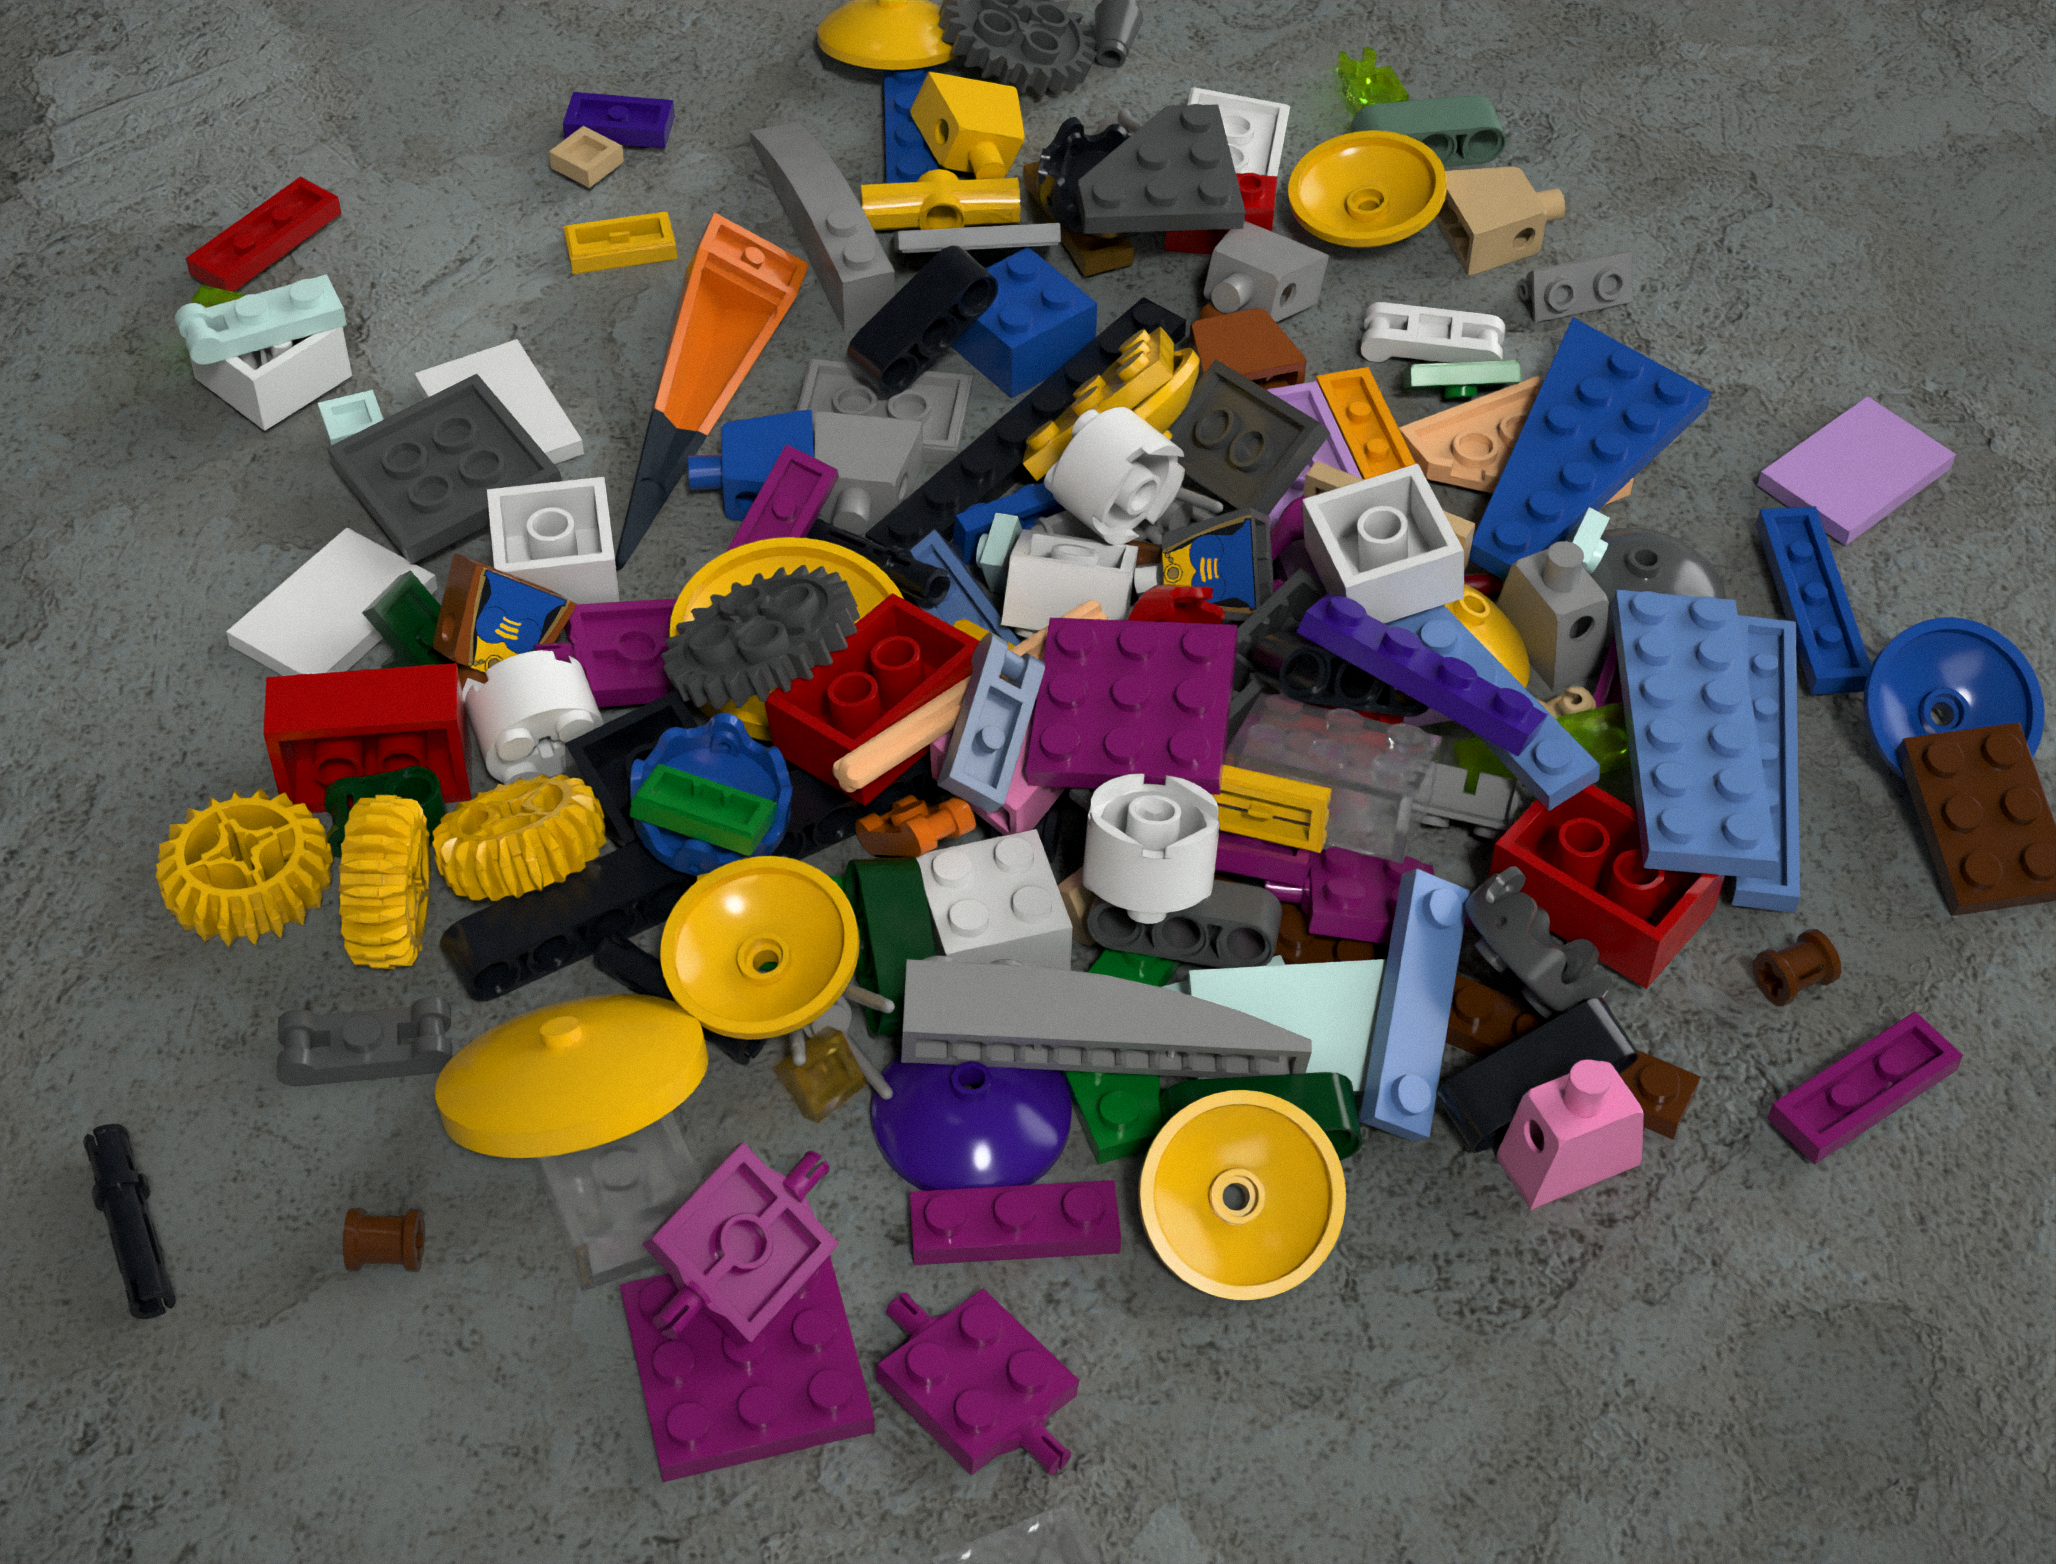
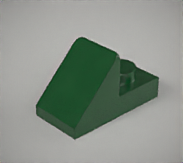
(407, 621)

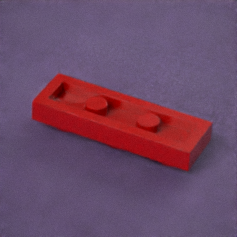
(263, 235)

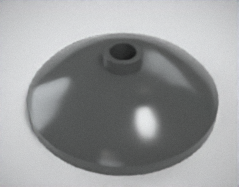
(1655, 563)

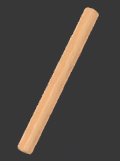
(930, 720)

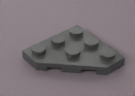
(1165, 178)

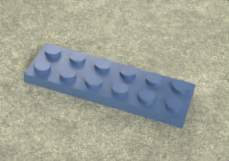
(1692, 736)

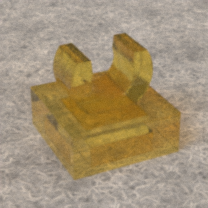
(825, 1078)

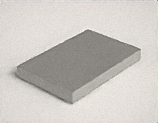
(977, 237)
(934, 398)

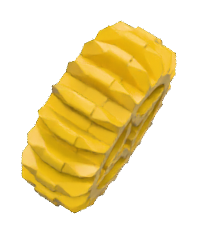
(519, 837)
(244, 867)
(384, 882)

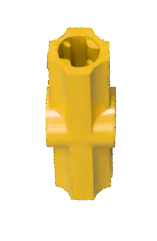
(941, 202)

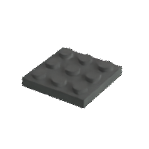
(432, 466)

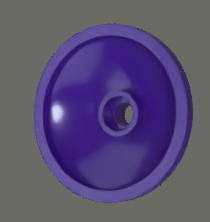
(966, 1137)

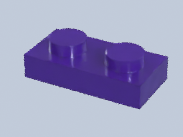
(621, 118)

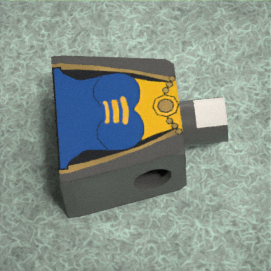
(1219, 553)

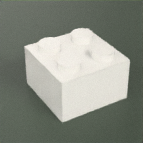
(556, 537)
(1385, 545)
(1059, 572)
(997, 902)

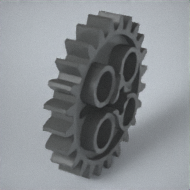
(1021, 41)
(761, 637)

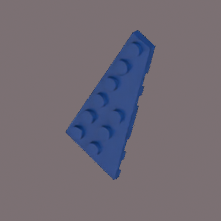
(1585, 438)

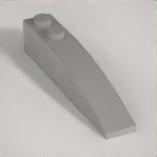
(827, 222)
(1082, 1022)

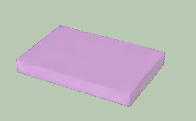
(1857, 469)

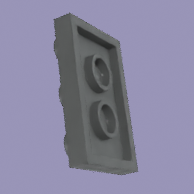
(1243, 440)

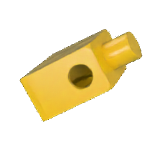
(970, 124)

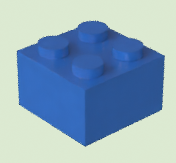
(1030, 326)

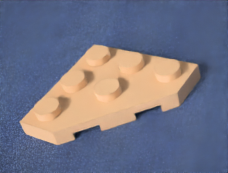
(1475, 439)

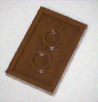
(1983, 817)

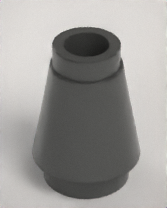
(1116, 30)

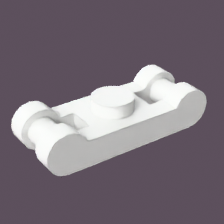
(1430, 334)

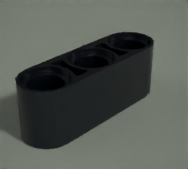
(922, 320)
(1319, 675)
(1490, 1091)

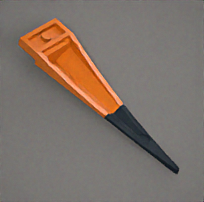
(724, 318)

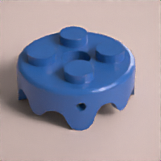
(724, 755)

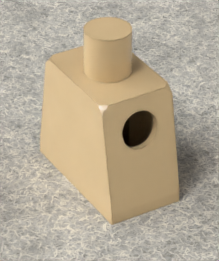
(1495, 216)

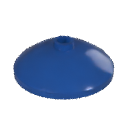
(1961, 671)

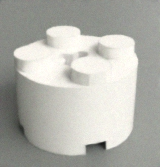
(1116, 473)
(530, 714)
(1151, 845)

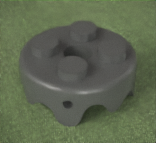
(1518, 937)

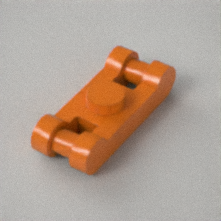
(914, 827)

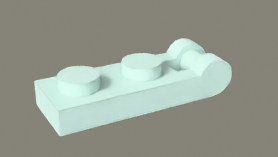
(260, 320)

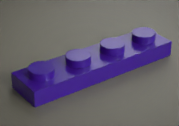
(1434, 680)

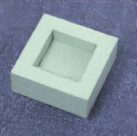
(349, 415)
(1587, 536)
(995, 550)

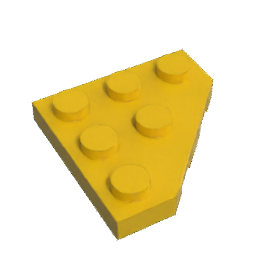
(1134, 376)

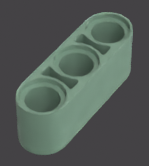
(1455, 128)

